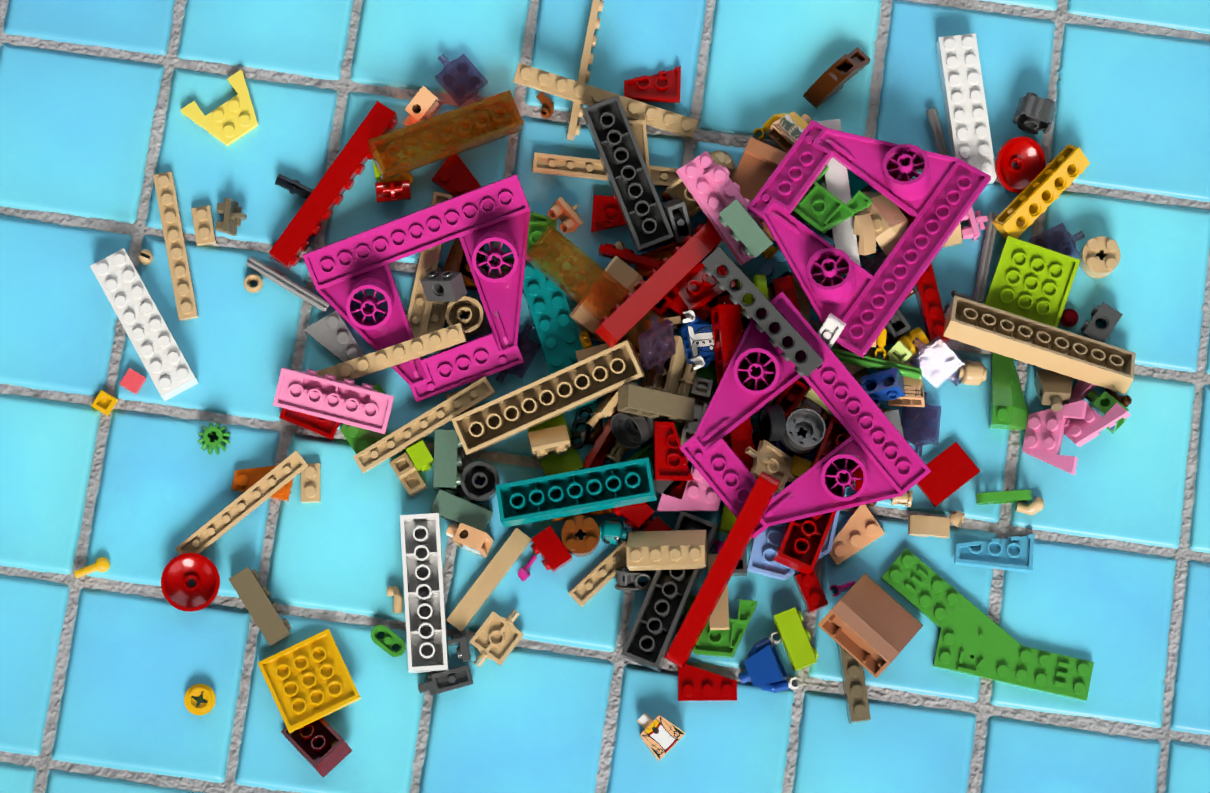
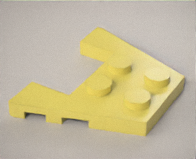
(230, 119)

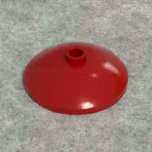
(1028, 161)
(179, 573)

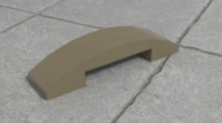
(701, 393)

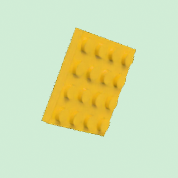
(309, 680)

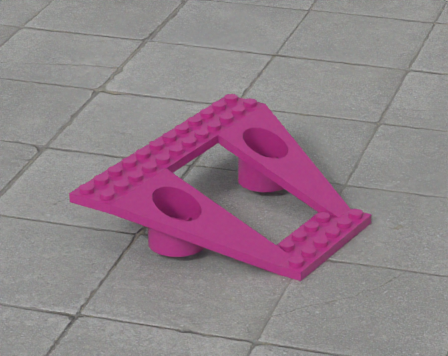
(934, 199)
(363, 260)
(875, 444)

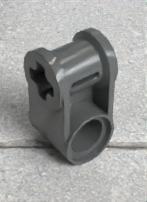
(631, 579)

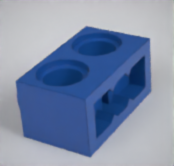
(884, 385)

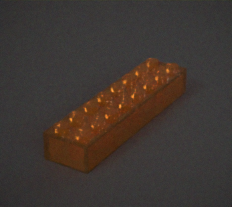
(445, 135)
(583, 279)

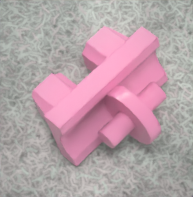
(972, 229)

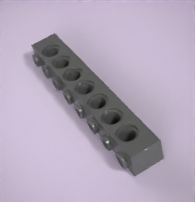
(813, 359)

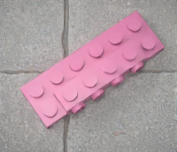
(713, 192)
(334, 399)

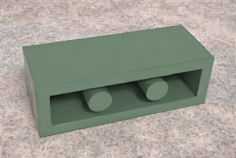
(745, 228)
(446, 460)
(461, 510)

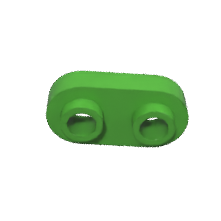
(388, 641)

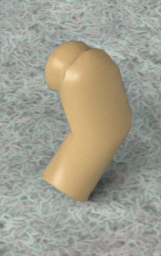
(1032, 508)

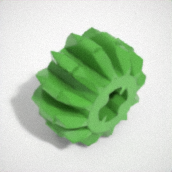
(220, 433)

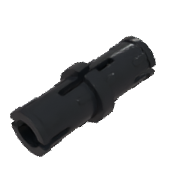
(293, 186)

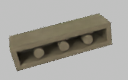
(655, 403)
(259, 606)
(854, 688)

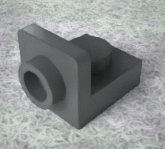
(462, 651)

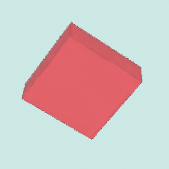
(132, 381)

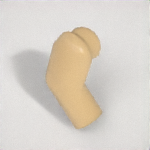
(397, 598)

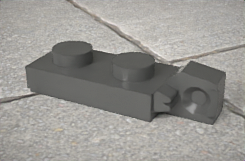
(447, 680)

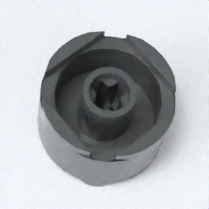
(1034, 114)
(469, 478)

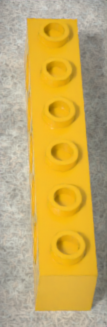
(1041, 192)

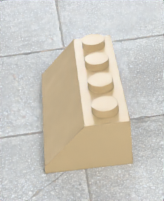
(623, 274)
(667, 550)

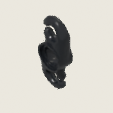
(583, 435)

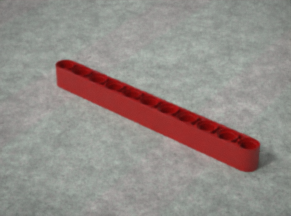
(722, 569)

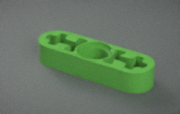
(1003, 497)

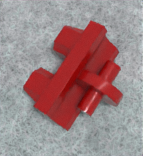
(393, 191)

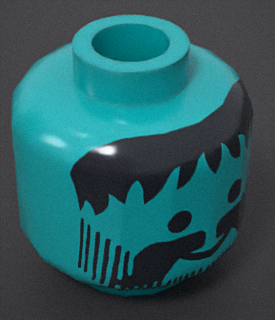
(612, 531)

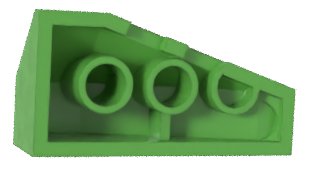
(1007, 400)

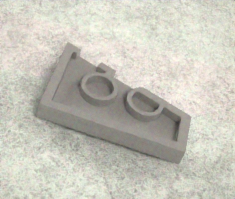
(335, 337)

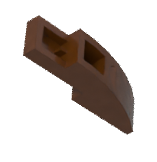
(834, 78)

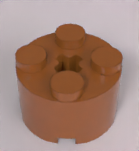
(580, 524)

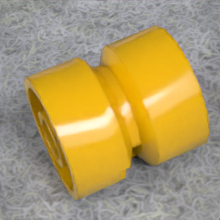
(907, 340)

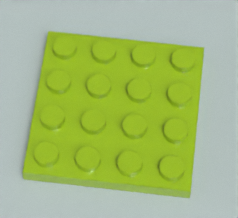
(1032, 281)

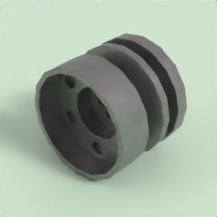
(806, 423)
(632, 429)

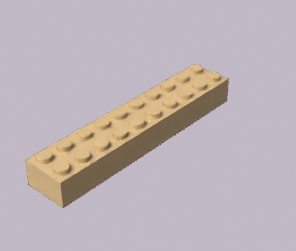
(1039, 344)
(548, 397)

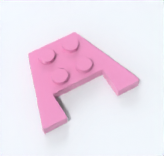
(1083, 430)
(1045, 435)
(696, 497)

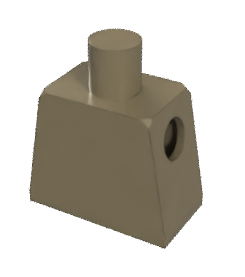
(1053, 388)

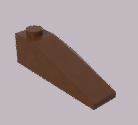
(458, 263)

